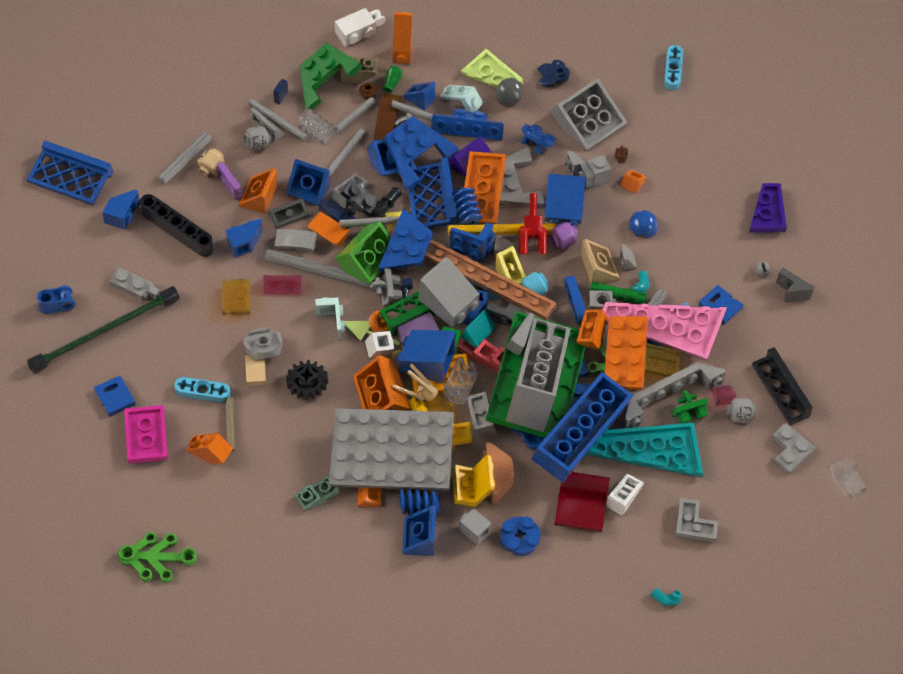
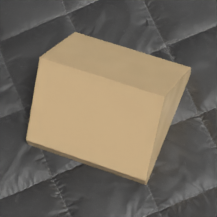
(598, 262)

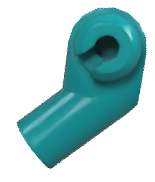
(643, 284)
(667, 600)

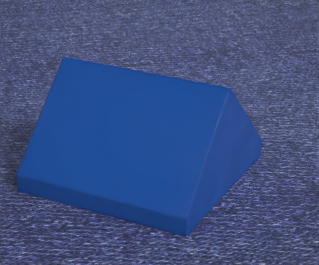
(308, 182)
(419, 532)

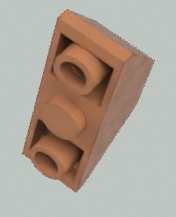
(502, 472)

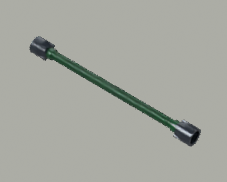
(40, 361)

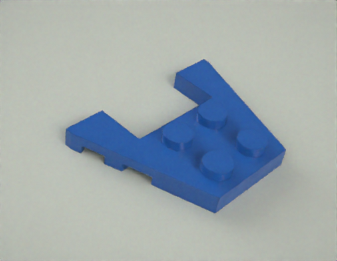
(411, 141)

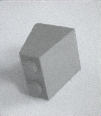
(448, 293)

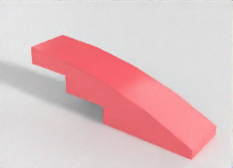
(485, 353)

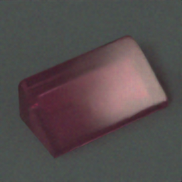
(282, 284)

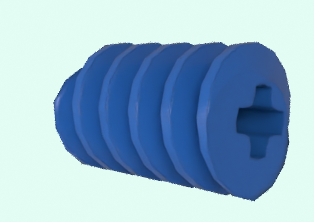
(467, 206)
(418, 501)

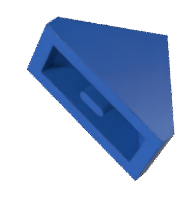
(422, 94)

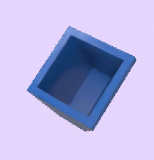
(565, 199)
(429, 352)

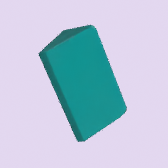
(478, 329)

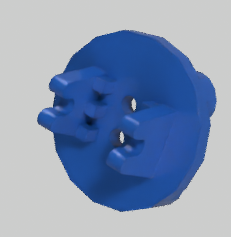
(535, 133)

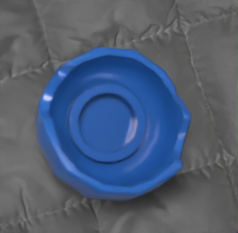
(643, 223)

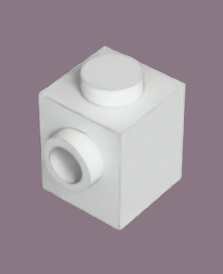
(379, 344)

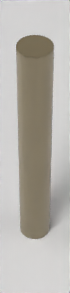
(230, 422)

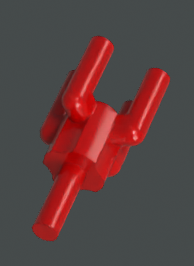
(532, 229)

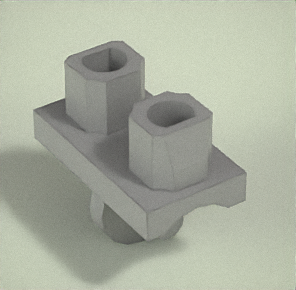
(384, 287)

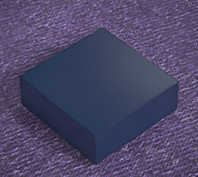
(280, 91)

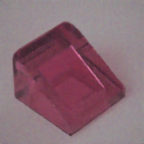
(723, 395)

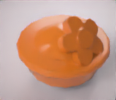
(377, 322)

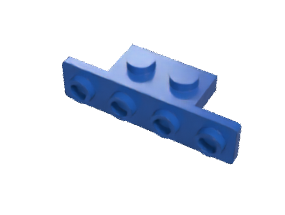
(468, 124)

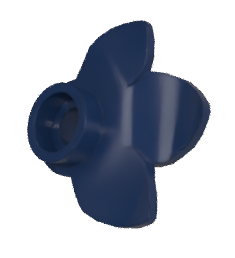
(553, 73)

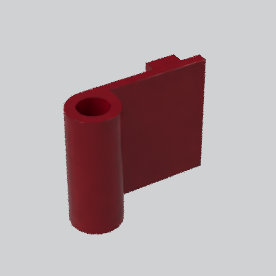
(582, 502)

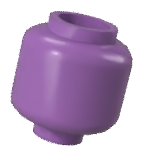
(563, 235)

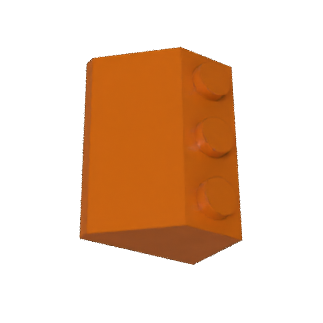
(375, 386)

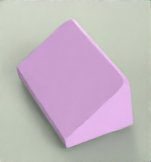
(424, 322)

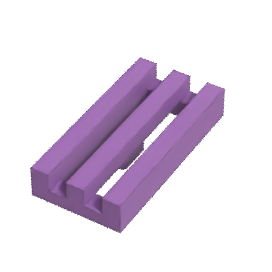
(229, 181)

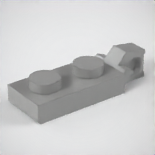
(134, 285)

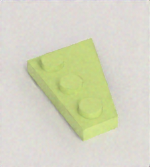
(489, 70)

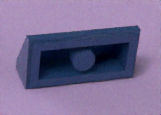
(334, 210)

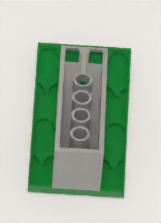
(540, 383)

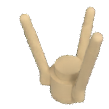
(425, 389)

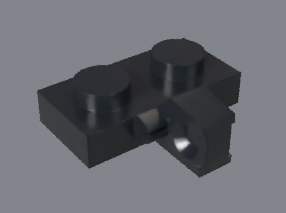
(358, 199)

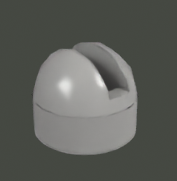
(759, 270)

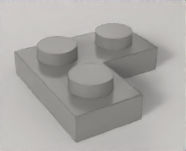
(795, 447)
(692, 527)

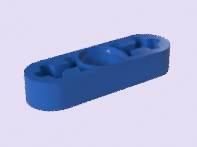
(574, 298)

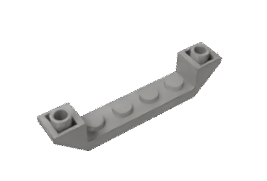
(708, 375)

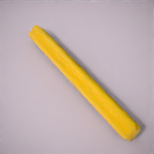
(498, 229)

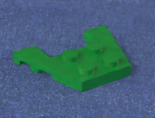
(320, 68)

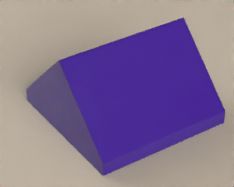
(459, 160)

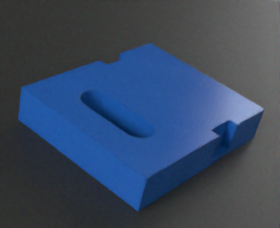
(724, 300)
(116, 399)

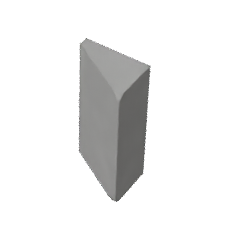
(261, 120)

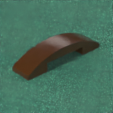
(386, 116)

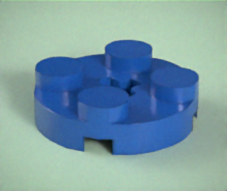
(520, 525)

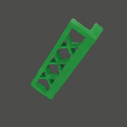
(407, 315)

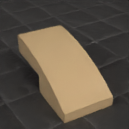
(255, 371)

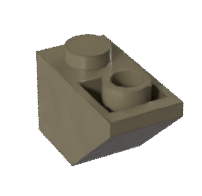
(369, 70)

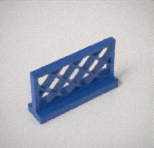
(79, 161)
(447, 188)

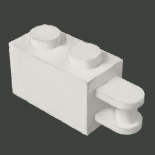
(358, 26)

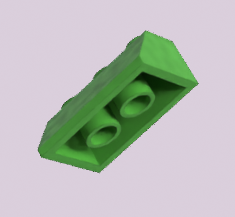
(365, 252)

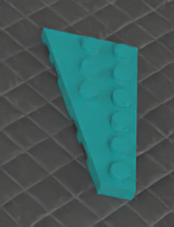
(658, 447)

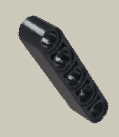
(176, 225)

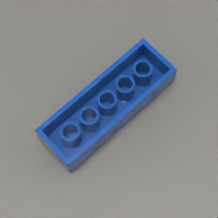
(582, 427)

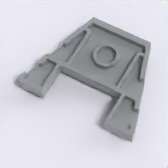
(511, 187)

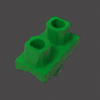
(682, 412)

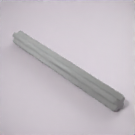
(312, 266)

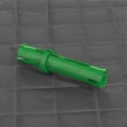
(621, 293)

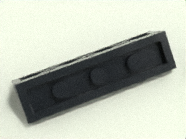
(789, 385)

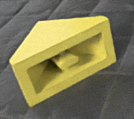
(509, 265)

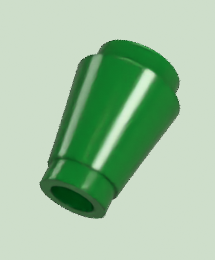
(392, 78)

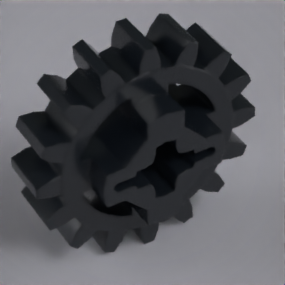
(315, 384)

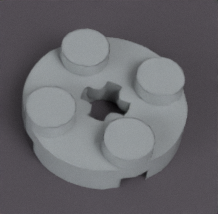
(258, 351)

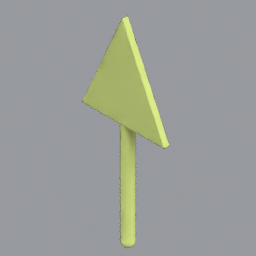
(360, 328)

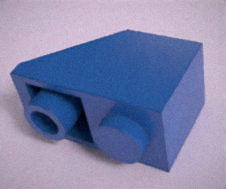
(121, 208)
(244, 237)

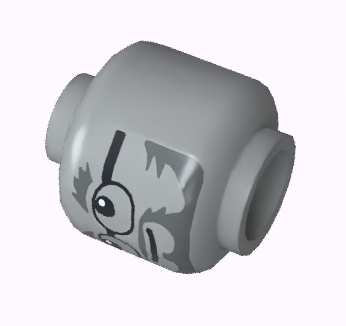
(256, 138)
(741, 410)

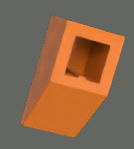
(210, 448)

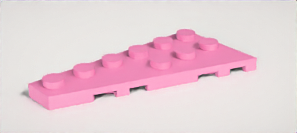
(676, 326)

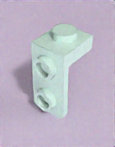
(466, 94)
(331, 306)

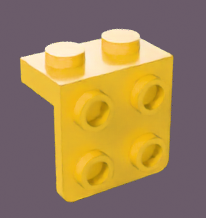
(473, 484)

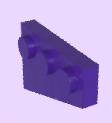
(769, 211)

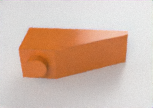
(402, 38)

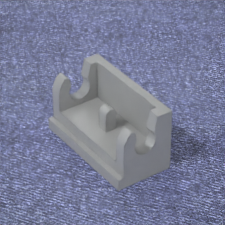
(478, 408)

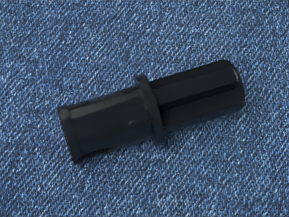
(387, 202)

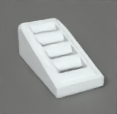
(619, 504)

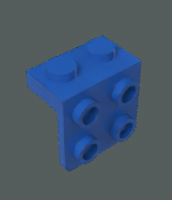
(471, 245)

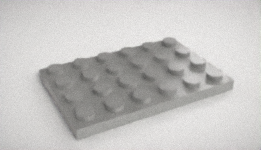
(392, 449)

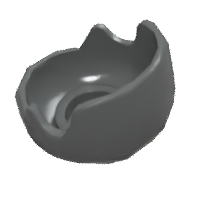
(509, 92)

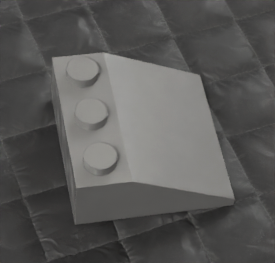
(589, 115)

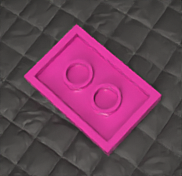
(145, 434)

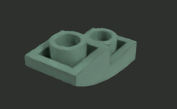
(317, 494)

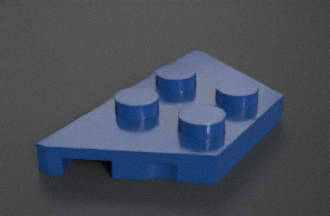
(407, 244)

